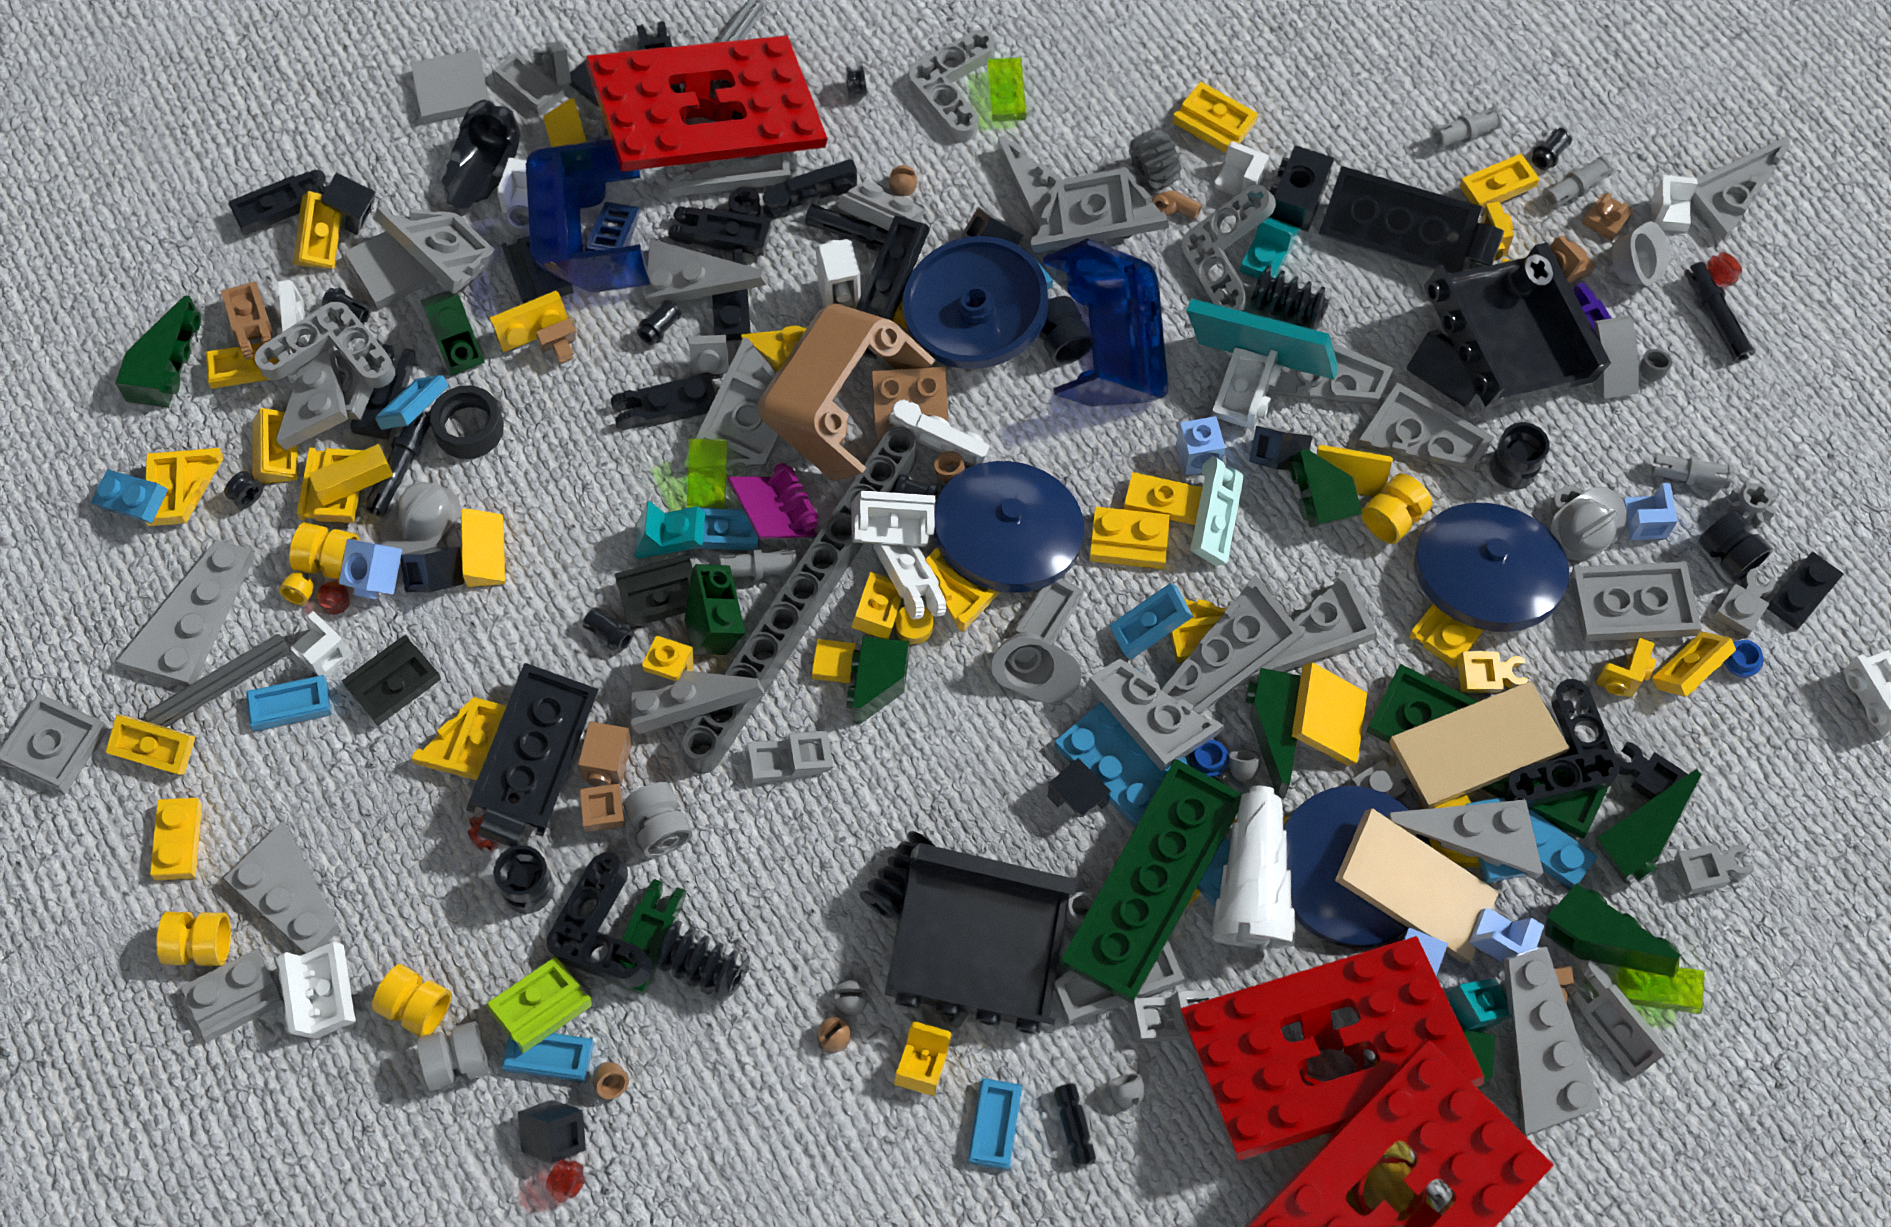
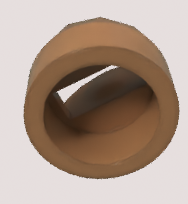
(903, 180)
(948, 458)
(838, 1040)
(615, 1080)

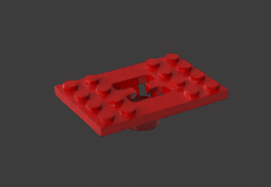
(649, 118)
(1263, 1078)
(1453, 1138)

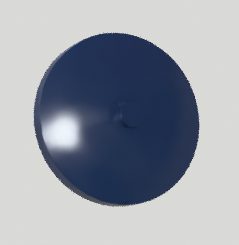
(976, 302)
(1008, 526)
(1491, 567)
(1316, 846)

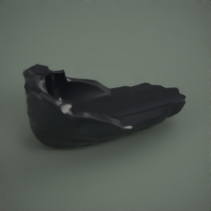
(480, 153)

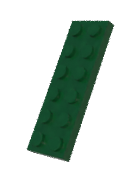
(1417, 699)
(1152, 881)

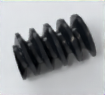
(1291, 298)
(887, 892)
(700, 963)

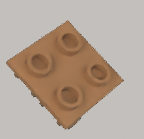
(918, 385)

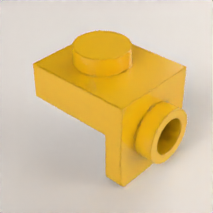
(1495, 216)
(668, 659)
(1627, 680)
(923, 1058)

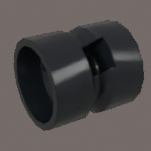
(1064, 332)
(1519, 455)
(1735, 546)
(524, 879)

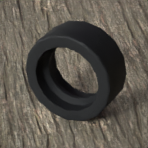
(458, 399)

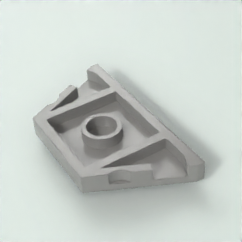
(1096, 208)
(441, 244)
(736, 413)

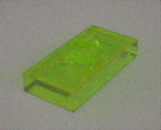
(1006, 89)
(707, 473)
(1677, 993)

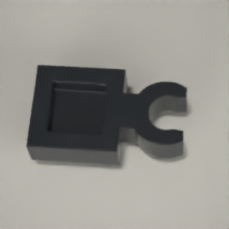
(1651, 775)

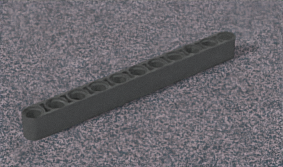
(798, 611)

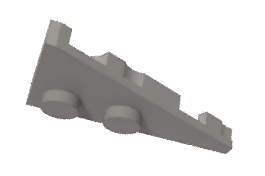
(733, 174)
(1032, 180)
(1731, 189)
(688, 274)
(315, 400)
(1328, 627)
(665, 702)
(1490, 831)

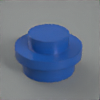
(1746, 659)
(1210, 758)

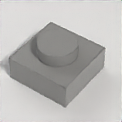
(708, 354)

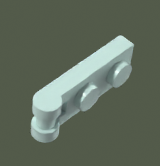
(1216, 511)

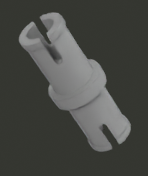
(1466, 127)
(1577, 182)
(1692, 470)
(760, 563)

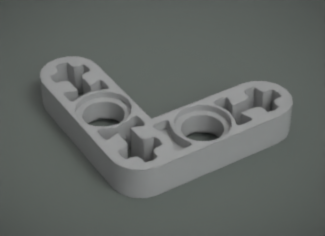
(943, 77)
(1215, 242)
(326, 335)

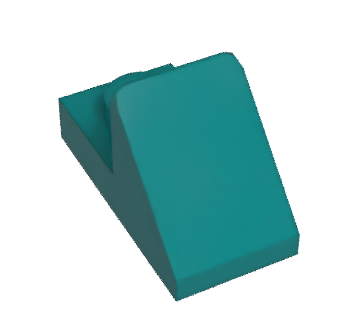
(1270, 247)
(668, 532)
(1479, 1004)

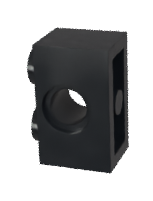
(1301, 186)

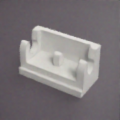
(892, 518)

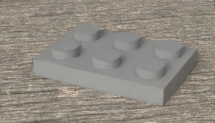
(1635, 601)

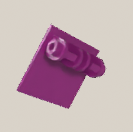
(776, 504)

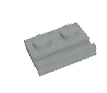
(878, 207)
(232, 995)

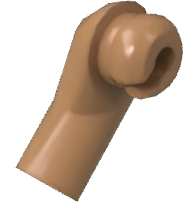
(1175, 202)

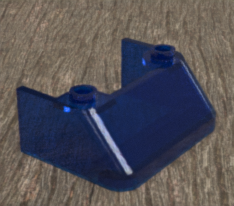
(558, 186)
(1123, 321)

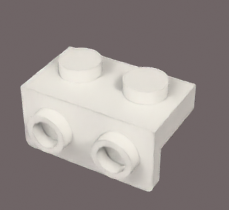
(1245, 387)
(1872, 683)
(316, 991)

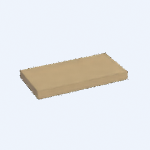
(1478, 745)
(1415, 883)

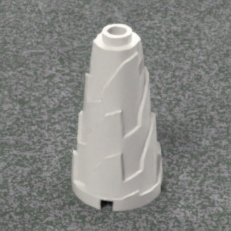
(1256, 881)

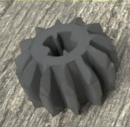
(1155, 159)

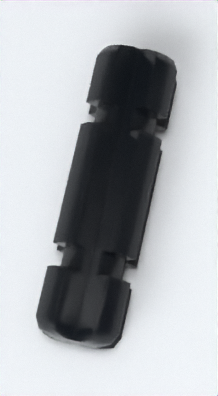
(1075, 1125)

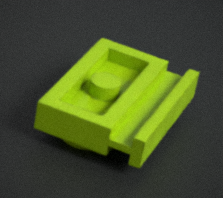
(539, 1004)

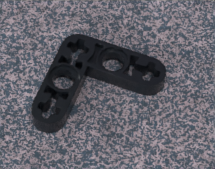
(1582, 753)
(585, 928)

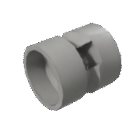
(656, 815)
(452, 1056)

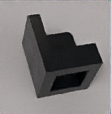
(350, 200)
(986, 224)
(1275, 446)
(432, 569)
(1079, 789)
(552, 1131)

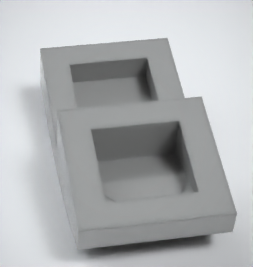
(1620, 345)
(789, 759)
(1160, 1017)

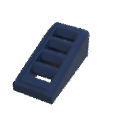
(601, 226)

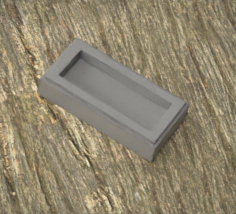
(528, 83)
(1050, 610)

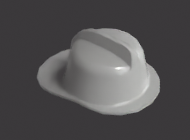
(1640, 255)
(421, 517)
(1590, 523)
(1036, 668)

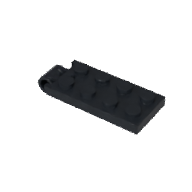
(1408, 222)
(530, 754)

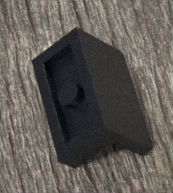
(1439, 366)

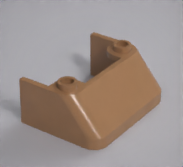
(802, 393)

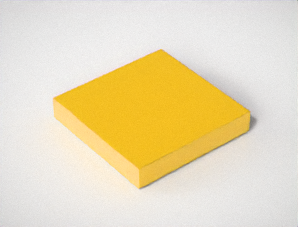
(1329, 714)

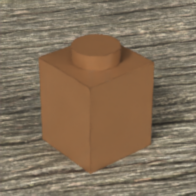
(605, 754)

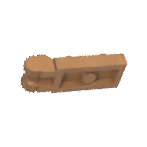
(247, 315)

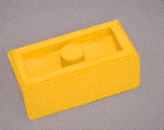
(564, 125)
(316, 233)
(269, 458)
(1368, 469)
(350, 475)
(482, 548)

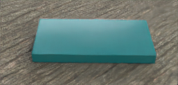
(1296, 345)

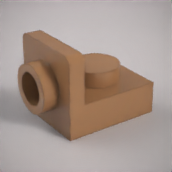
(1572, 259)

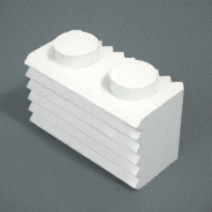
(838, 273)

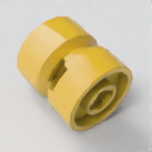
(1397, 508)
(319, 550)
(199, 938)
(408, 999)

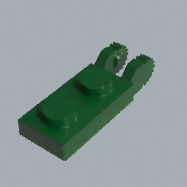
(650, 926)

